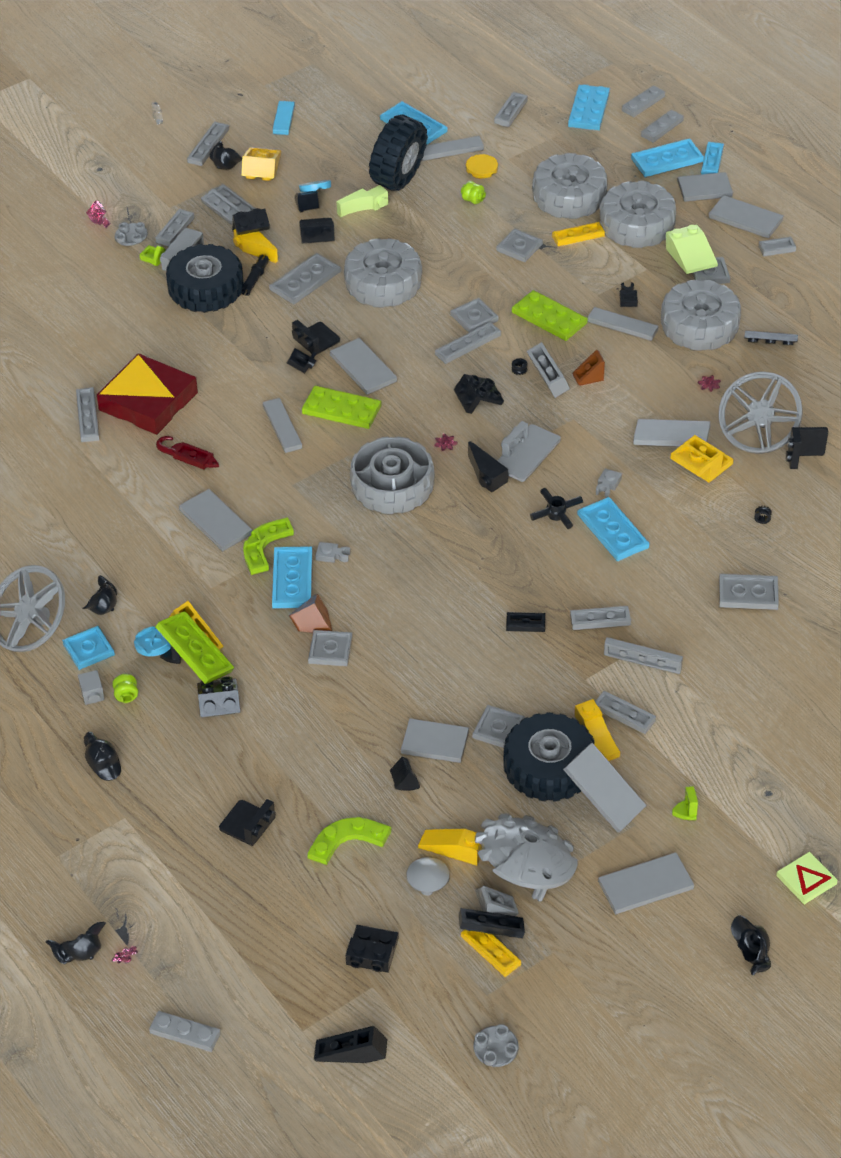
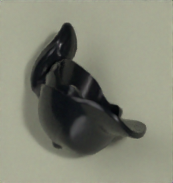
(224, 157)
(104, 599)
(101, 757)
(753, 943)
(81, 948)

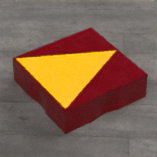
(147, 393)

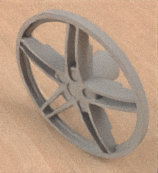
(759, 412)
(31, 607)

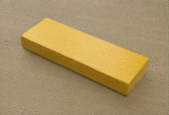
(578, 234)
(492, 950)

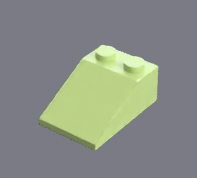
(690, 249)

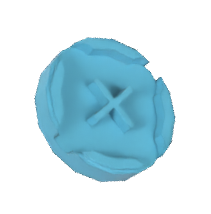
(313, 186)
(151, 642)

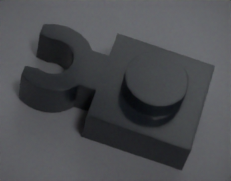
(628, 296)

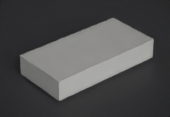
(777, 246)

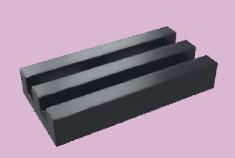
(525, 622)

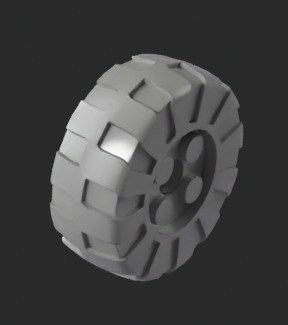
(569, 185)
(637, 214)
(383, 272)
(700, 315)
(392, 475)

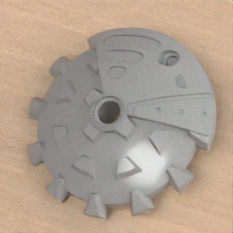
(526, 853)

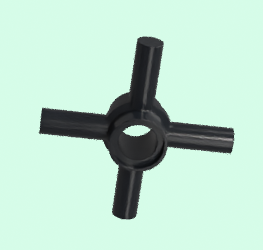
(556, 508)

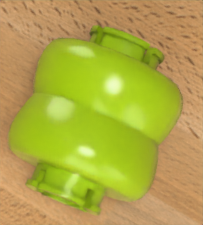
(473, 192)
(125, 688)

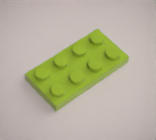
(549, 315)
(341, 407)
(194, 647)

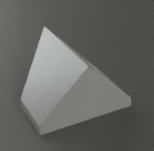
(496, 901)

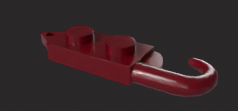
(188, 454)

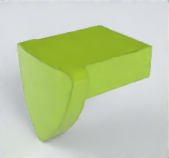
(152, 254)
(688, 808)

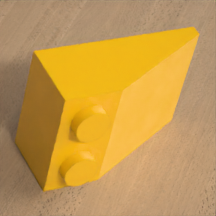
(260, 163)

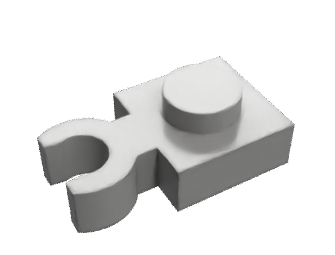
(608, 480)
(329, 552)

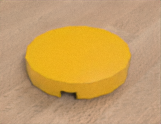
(481, 166)

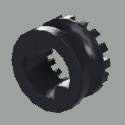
(519, 370)
(763, 510)

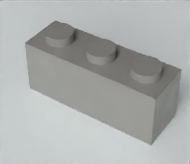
(184, 239)
(548, 370)

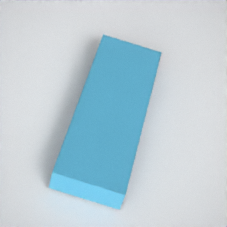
(283, 117)
(712, 158)

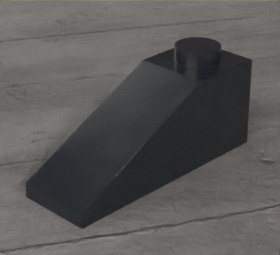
(488, 470)
(352, 1047)

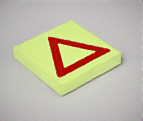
(806, 878)

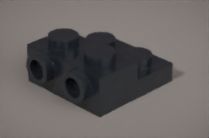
(372, 948)

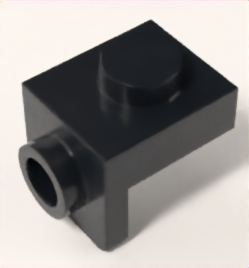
(301, 361)

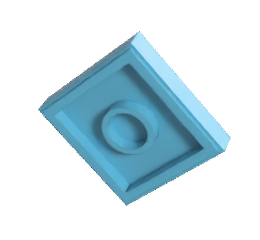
(88, 647)

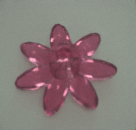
(709, 382)
(445, 442)
(125, 956)

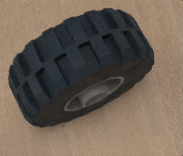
(398, 152)
(204, 278)
(540, 751)

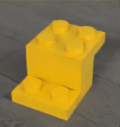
(701, 458)

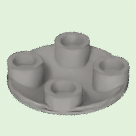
(130, 233)
(428, 875)
(496, 1046)

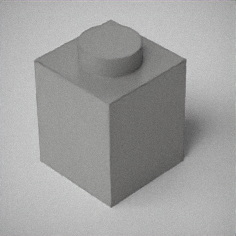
(91, 687)

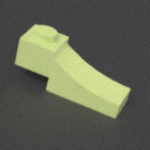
(363, 200)

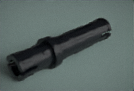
(256, 271)

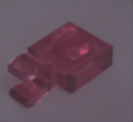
(96, 214)

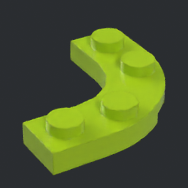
(261, 537)
(345, 830)

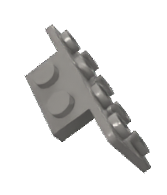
(526, 449)

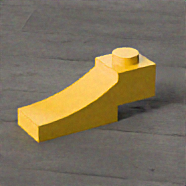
(591, 717)

